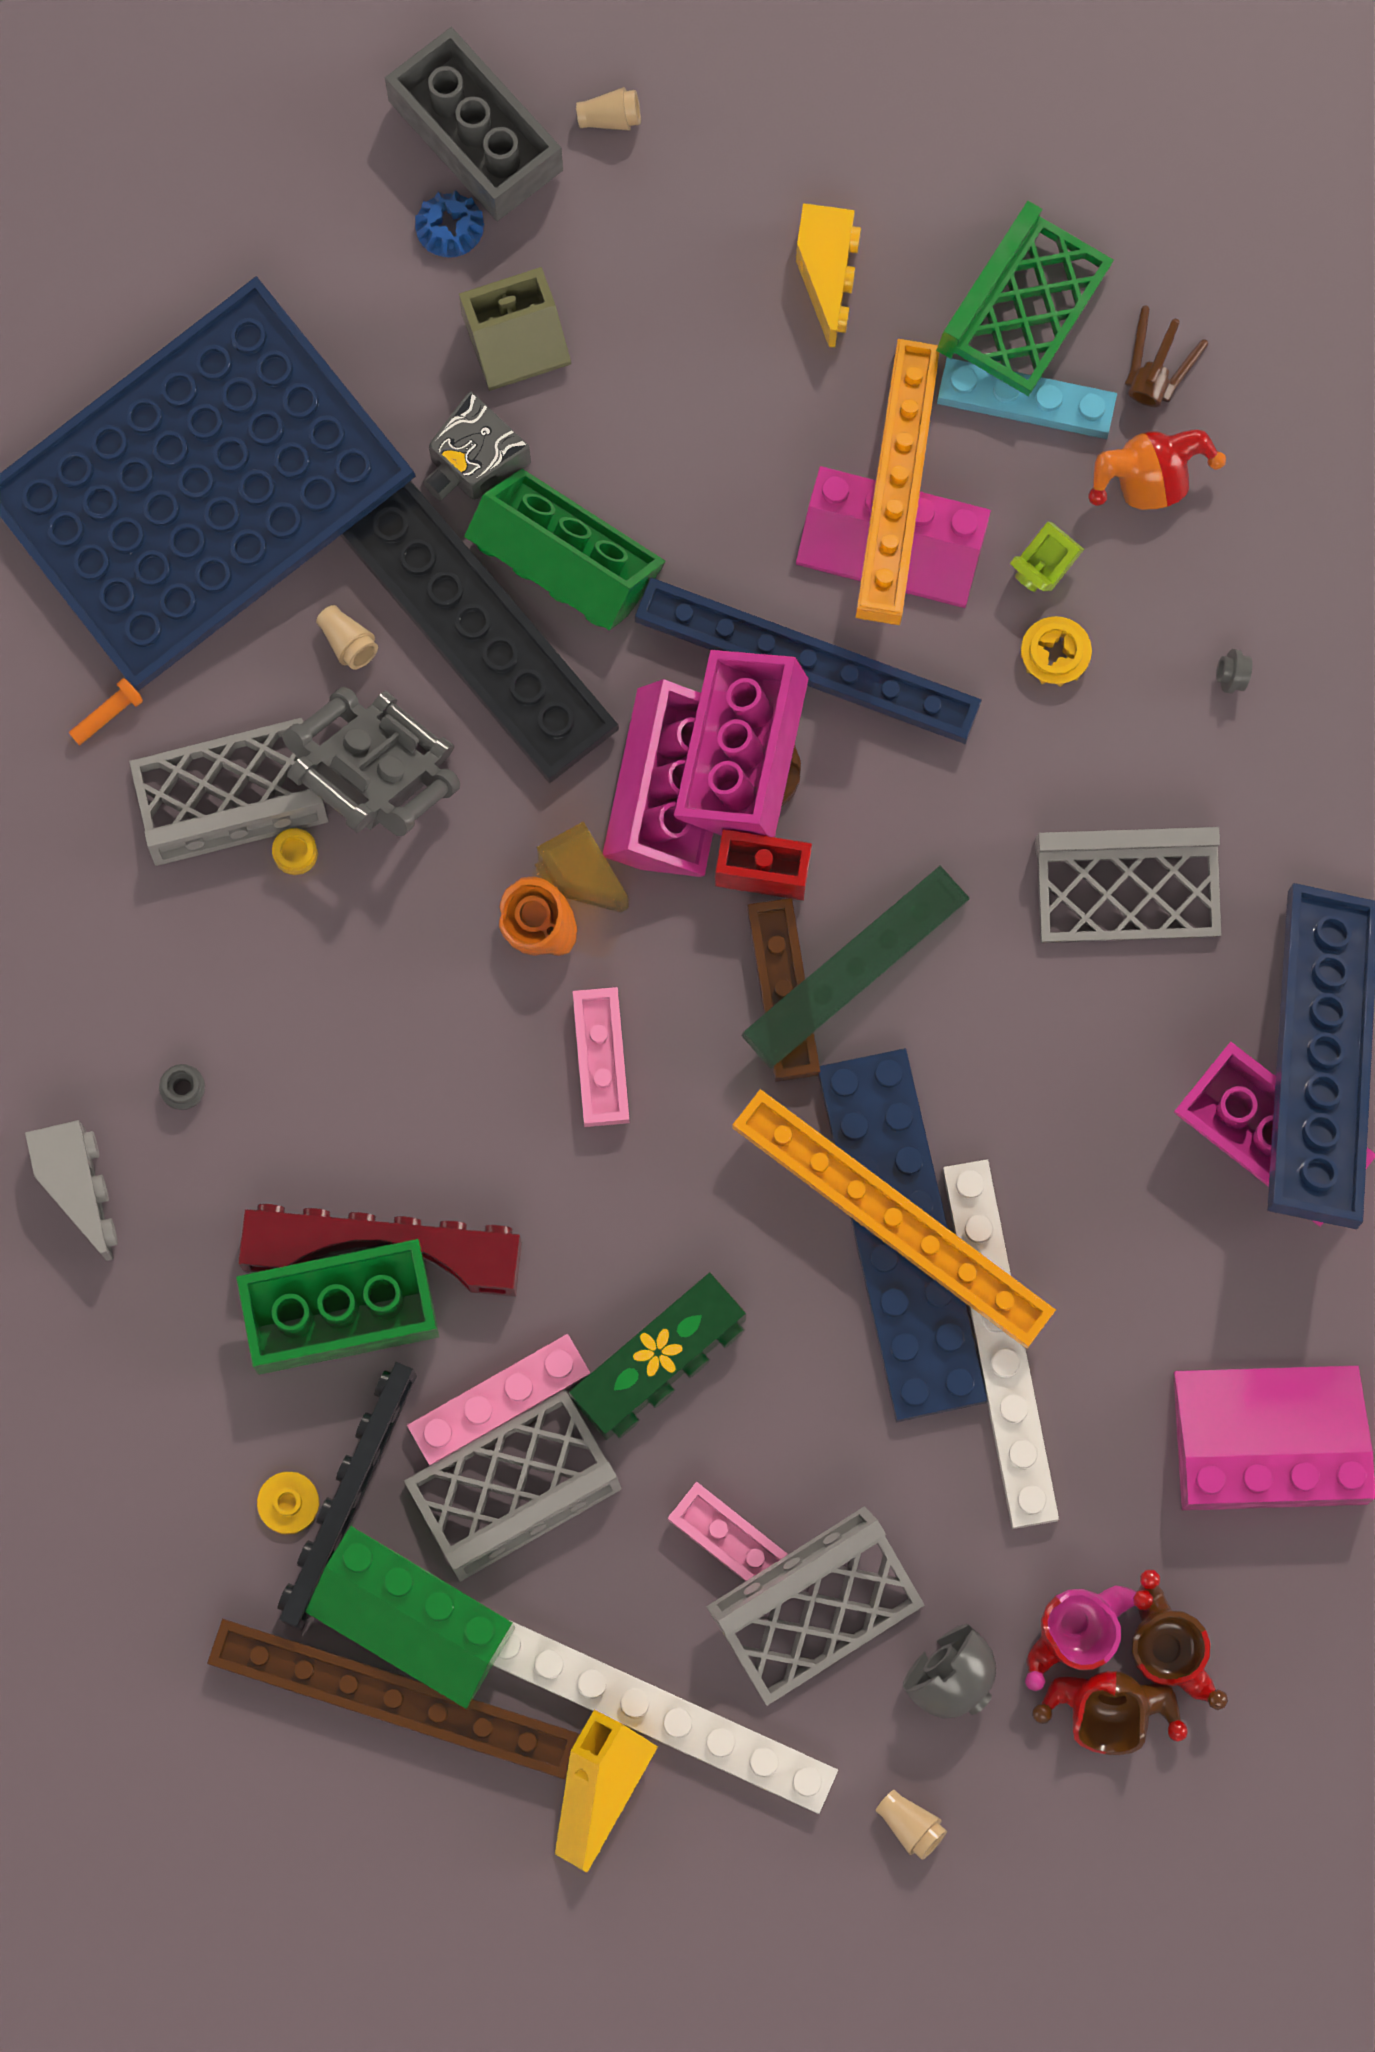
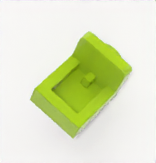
(1046, 559)

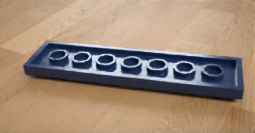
(1324, 1058)
(917, 1321)

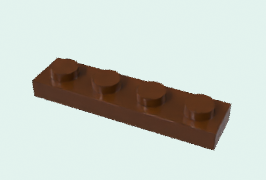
(780, 972)

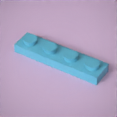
(1049, 405)

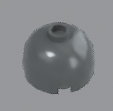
(955, 1676)

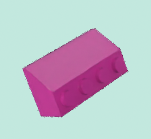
(943, 547)
(742, 743)
(642, 816)
(1236, 1110)

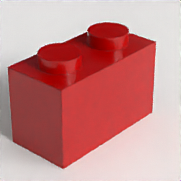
(763, 864)

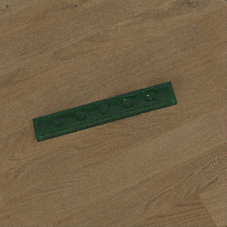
(855, 967)

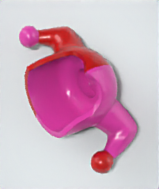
(1081, 1630)

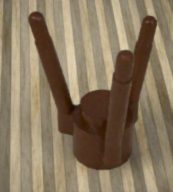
(1151, 383)

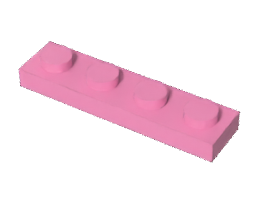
(499, 1399)

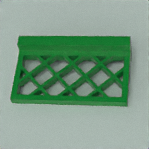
(989, 291)

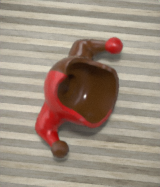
(1173, 1647)
(1112, 1710)

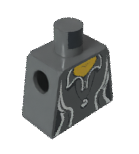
(474, 451)

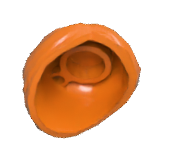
(529, 911)

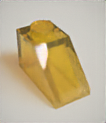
(580, 869)

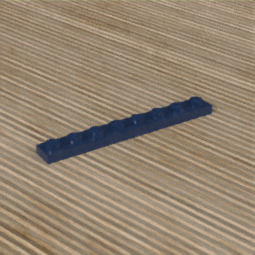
(825, 664)

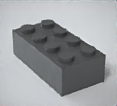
(474, 123)

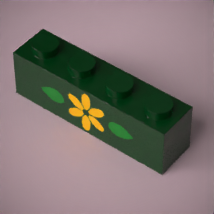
(659, 1356)

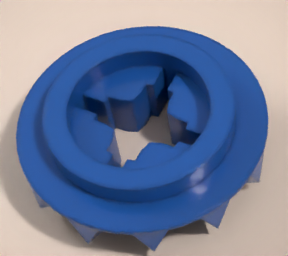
(439, 239)

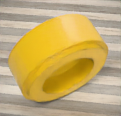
(294, 851)

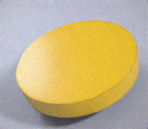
(288, 1502)

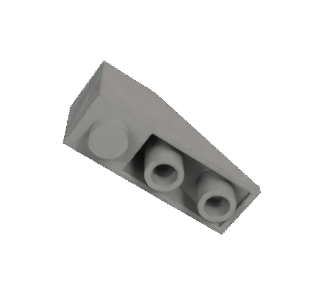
(65, 1169)

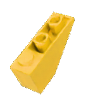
(822, 258)
(598, 1784)

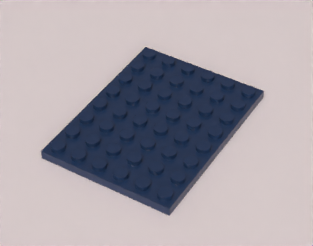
(198, 483)

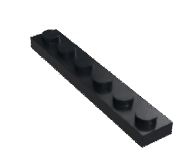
(354, 1478)

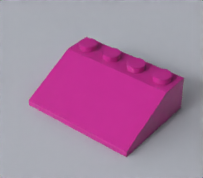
(1273, 1438)

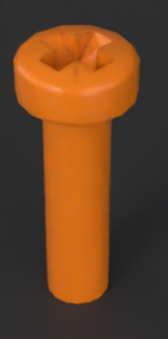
(106, 711)

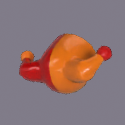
(1153, 468)

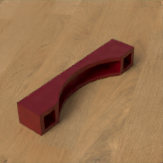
(477, 1259)

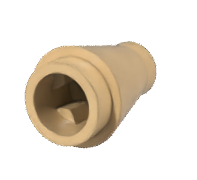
(610, 111)
(348, 639)
(912, 1825)

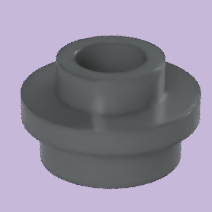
(1234, 671)
(175, 1075)

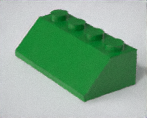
(563, 548)
(337, 1307)
(409, 1617)

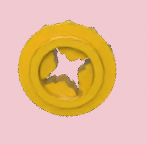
(1047, 633)

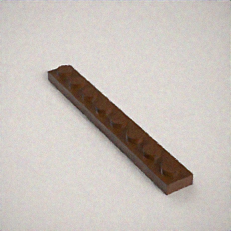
(391, 1698)

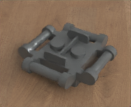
(371, 762)

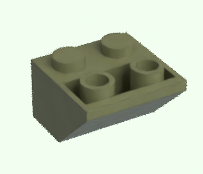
(514, 328)

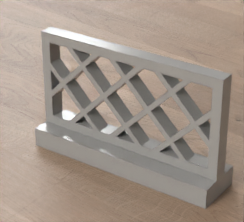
(226, 826)
(1129, 845)
(523, 1522)
(802, 1570)

